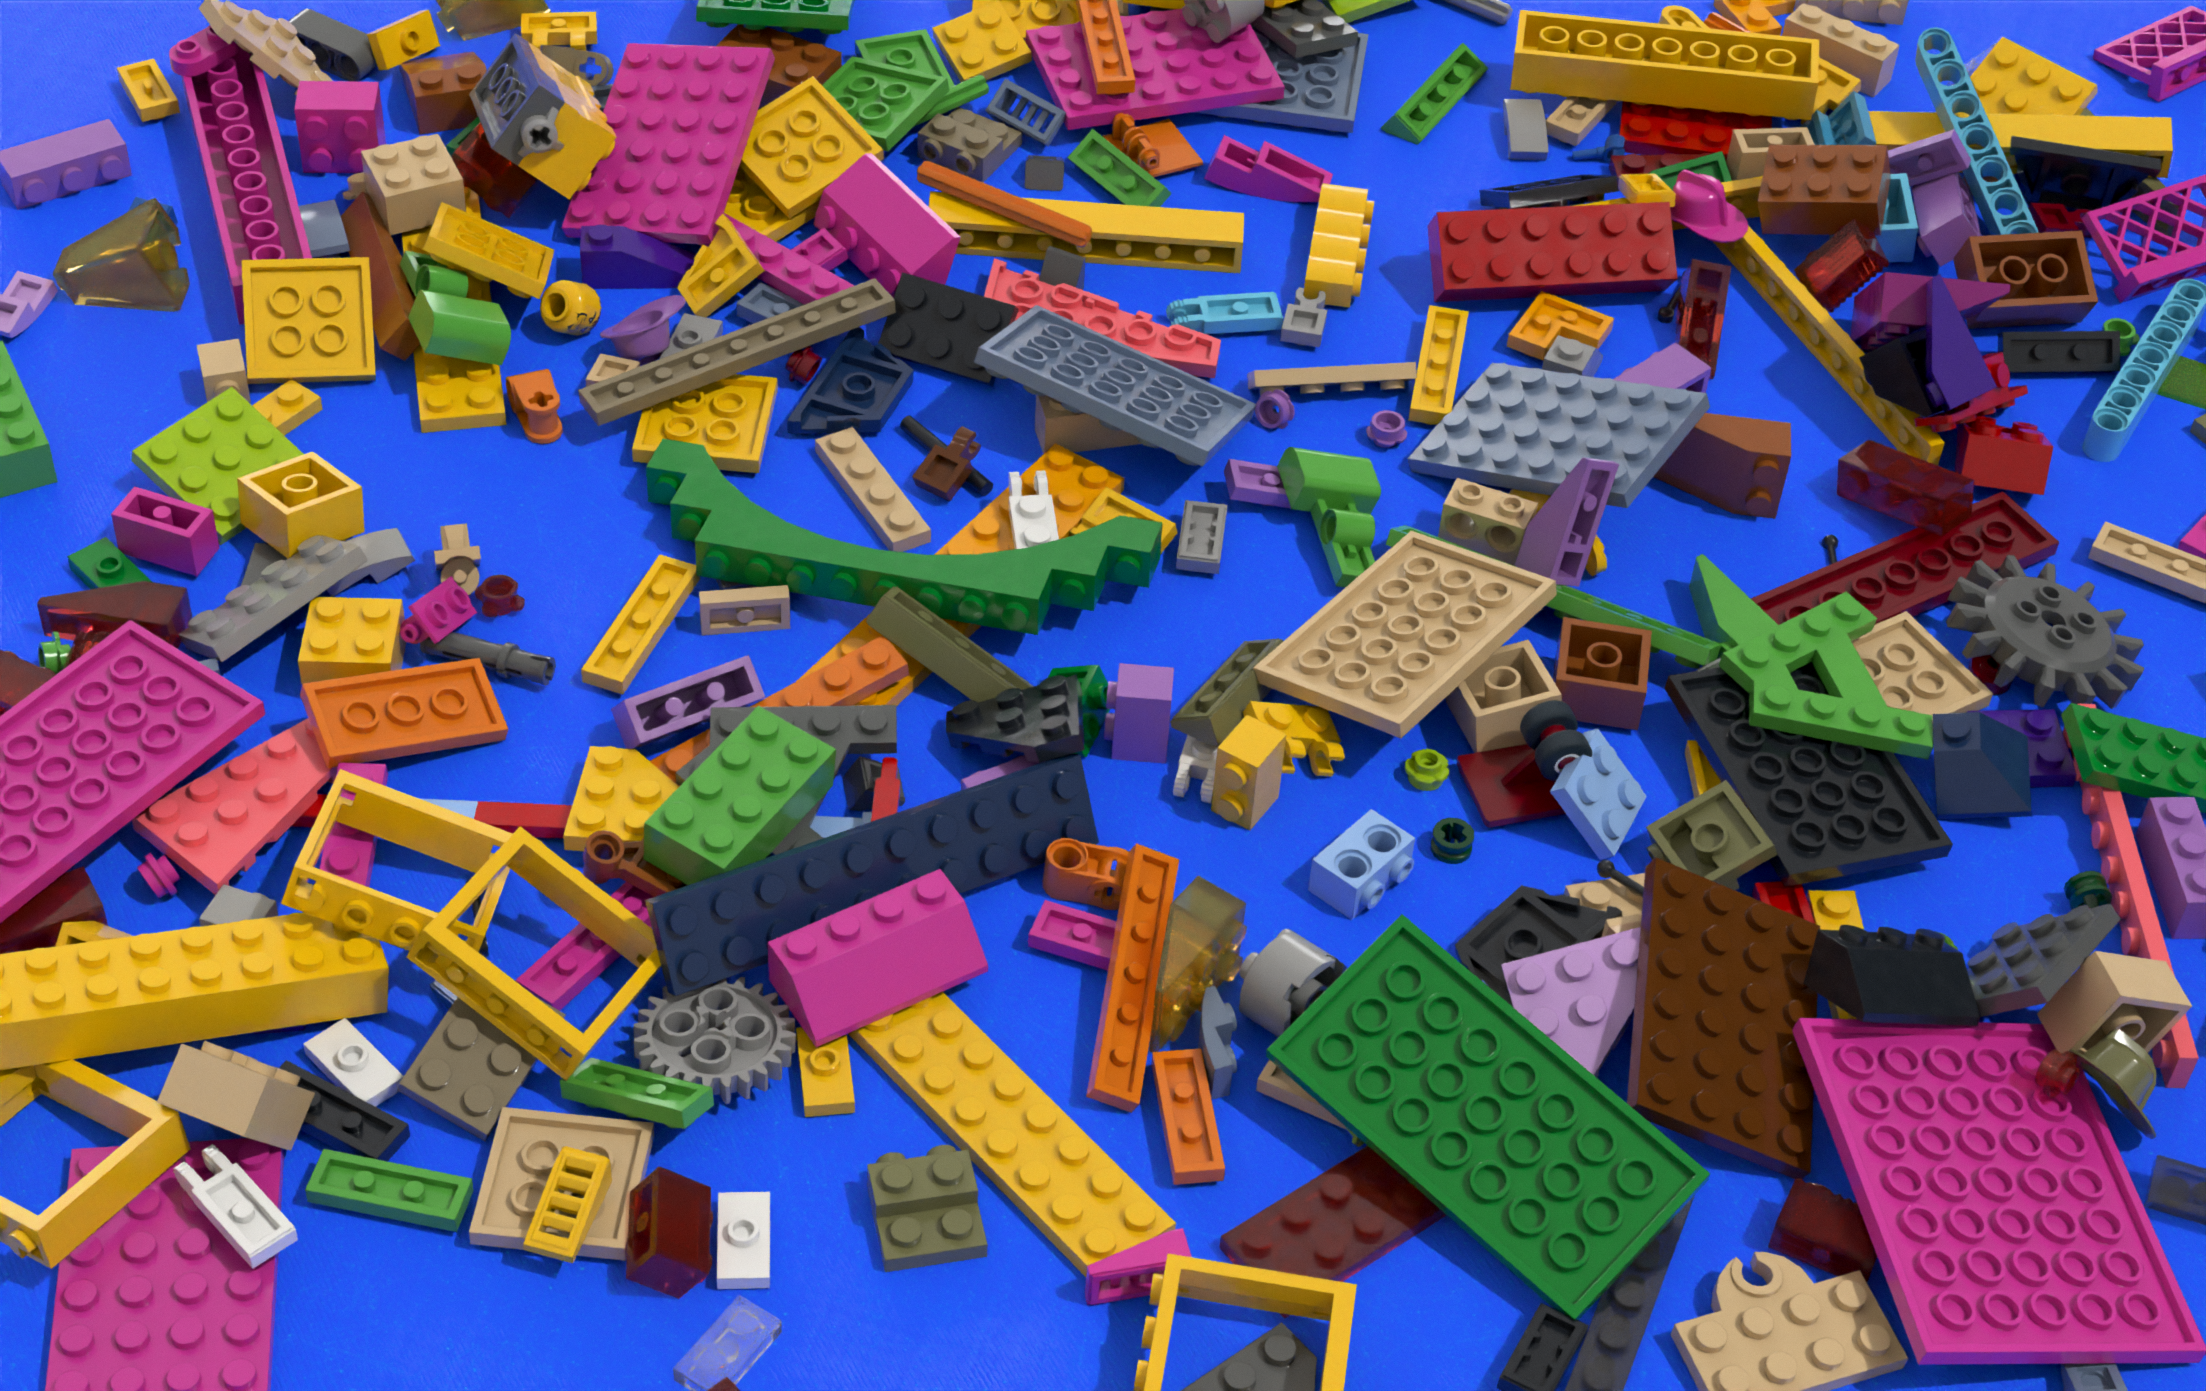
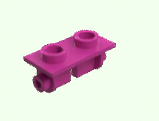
(437, 613)

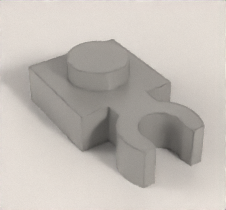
(1305, 320)

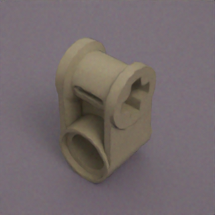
(576, 62)

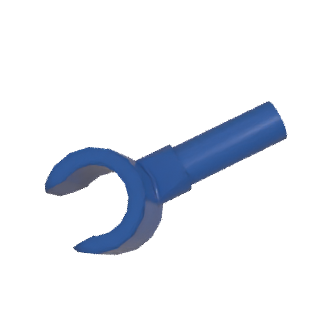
(1613, 146)

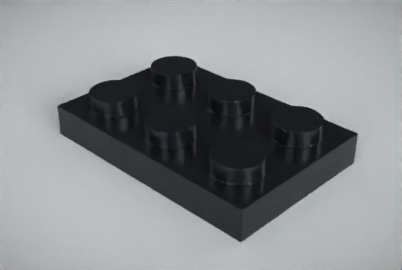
(1550, 192)
(943, 326)

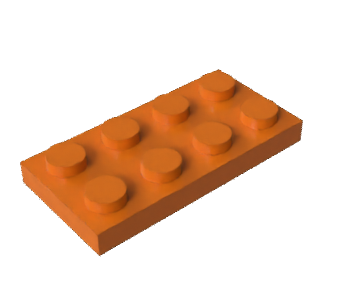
(403, 712)

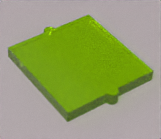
(2186, 383)

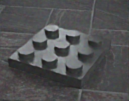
(2036, 958)

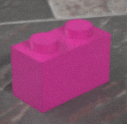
(165, 531)

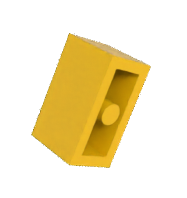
(1248, 772)

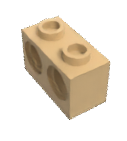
(1486, 520)

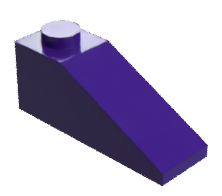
(630, 260)
(1952, 358)

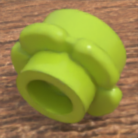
(1426, 769)

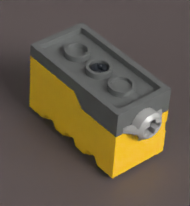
(542, 117)

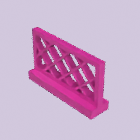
(2169, 74)
(2158, 271)

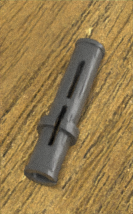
(504, 659)

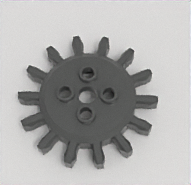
(2071, 657)

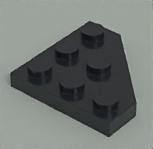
(1035, 720)

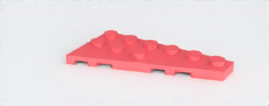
(1173, 345)
(237, 808)

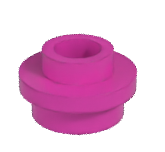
(159, 875)

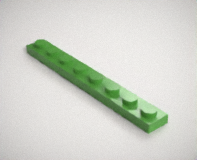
(1688, 647)

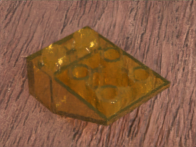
(1197, 953)

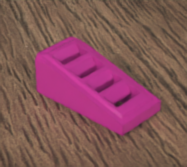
(1132, 1270)

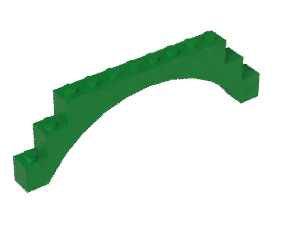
(992, 589)

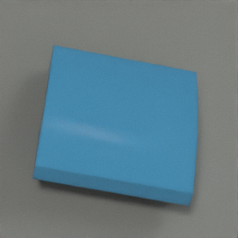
(1844, 126)

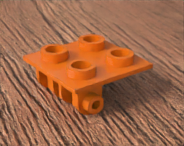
(1154, 146)

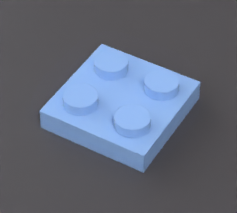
(1599, 796)

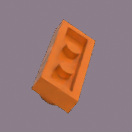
(1187, 1116)

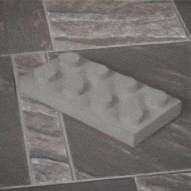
(272, 598)

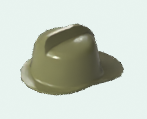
(2124, 1074)

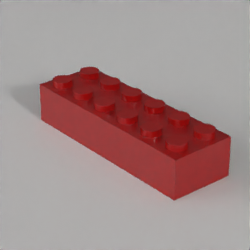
(1551, 251)

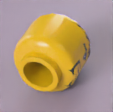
(570, 307)

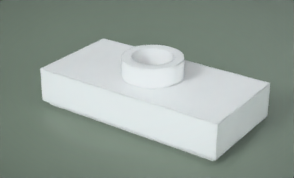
(353, 1063)
(743, 1240)

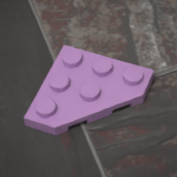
(1579, 994)

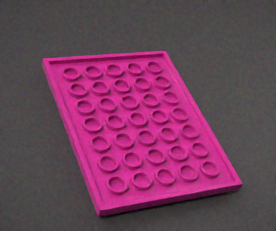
(1992, 1202)

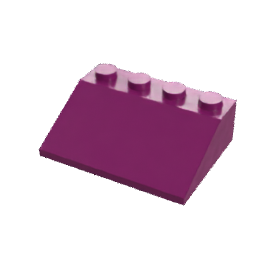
(1897, 306)

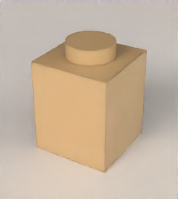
(223, 368)

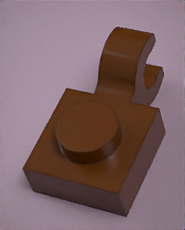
(948, 468)

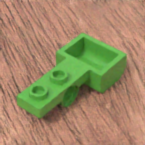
(448, 320)
(1340, 497)

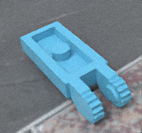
(1228, 313)

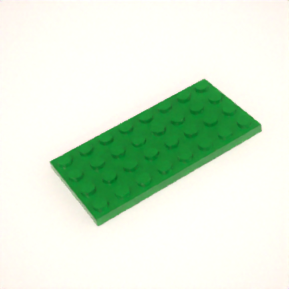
(1488, 1118)

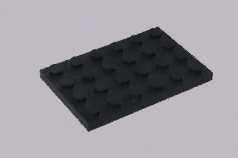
(1818, 800)

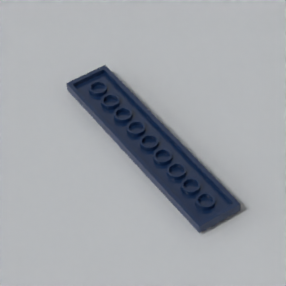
(970, 835)

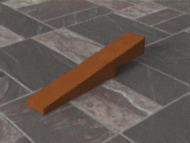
(390, 289)

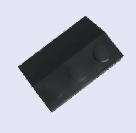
(1899, 373)
(1892, 976)

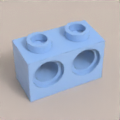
(1362, 864)

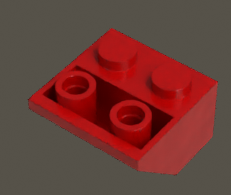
(2003, 456)

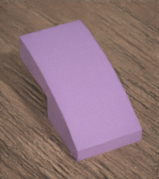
(24, 302)

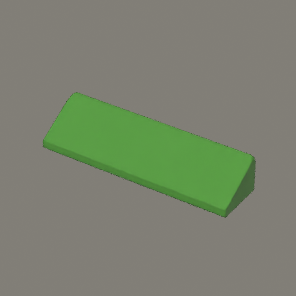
(1436, 96)

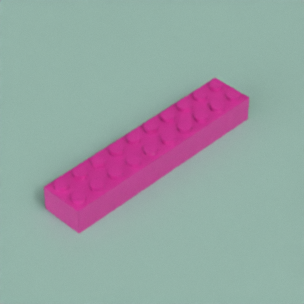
(244, 168)

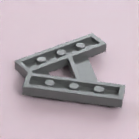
(845, 728)

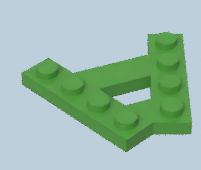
(1855, 707)

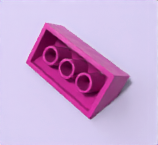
(886, 226)
(876, 957)

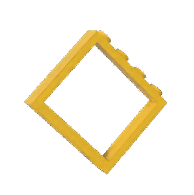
(409, 824)
(502, 998)
(152, 1147)
(1249, 1289)

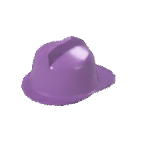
(645, 331)

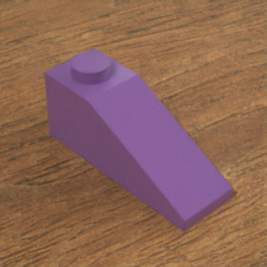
(1566, 525)

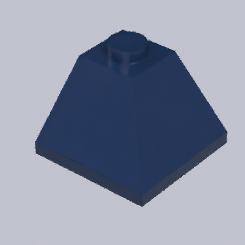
(1980, 768)

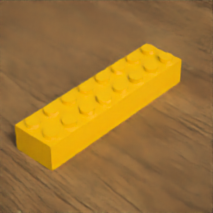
(1666, 65)
(185, 987)

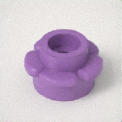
(1266, 411)
(1387, 429)

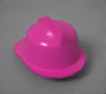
(1704, 208)

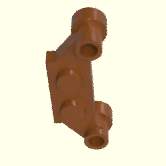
(611, 858)

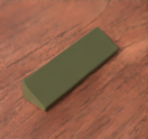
(941, 647)
(1225, 695)

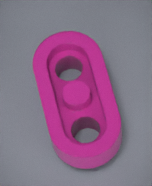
(200, 53)

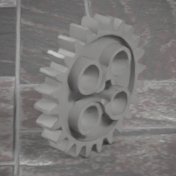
(716, 1037)

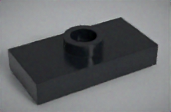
(1543, 1352)

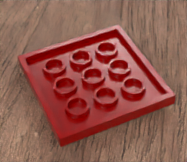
(1665, 129)

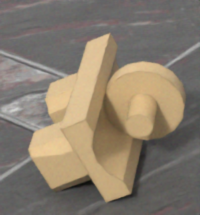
(458, 558)

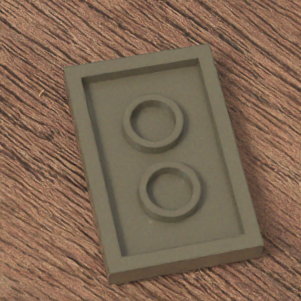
(468, 1070)

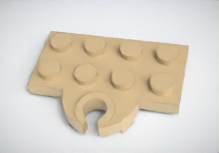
(1787, 1332)

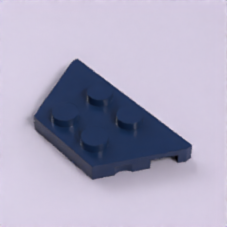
(853, 390)

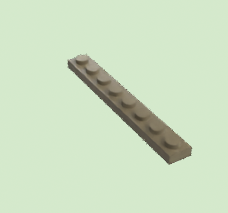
(736, 351)

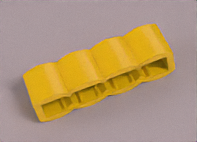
(1339, 244)

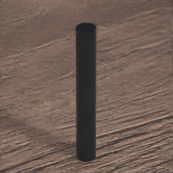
(928, 441)

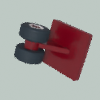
(1517, 780)

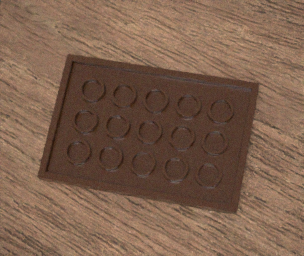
(1718, 1020)

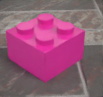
(337, 124)

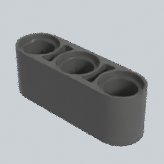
(335, 45)

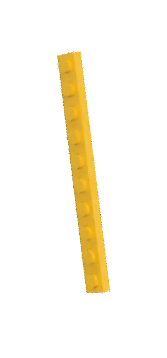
(1827, 343)

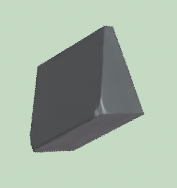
(1044, 173)
(1063, 267)
(860, 784)

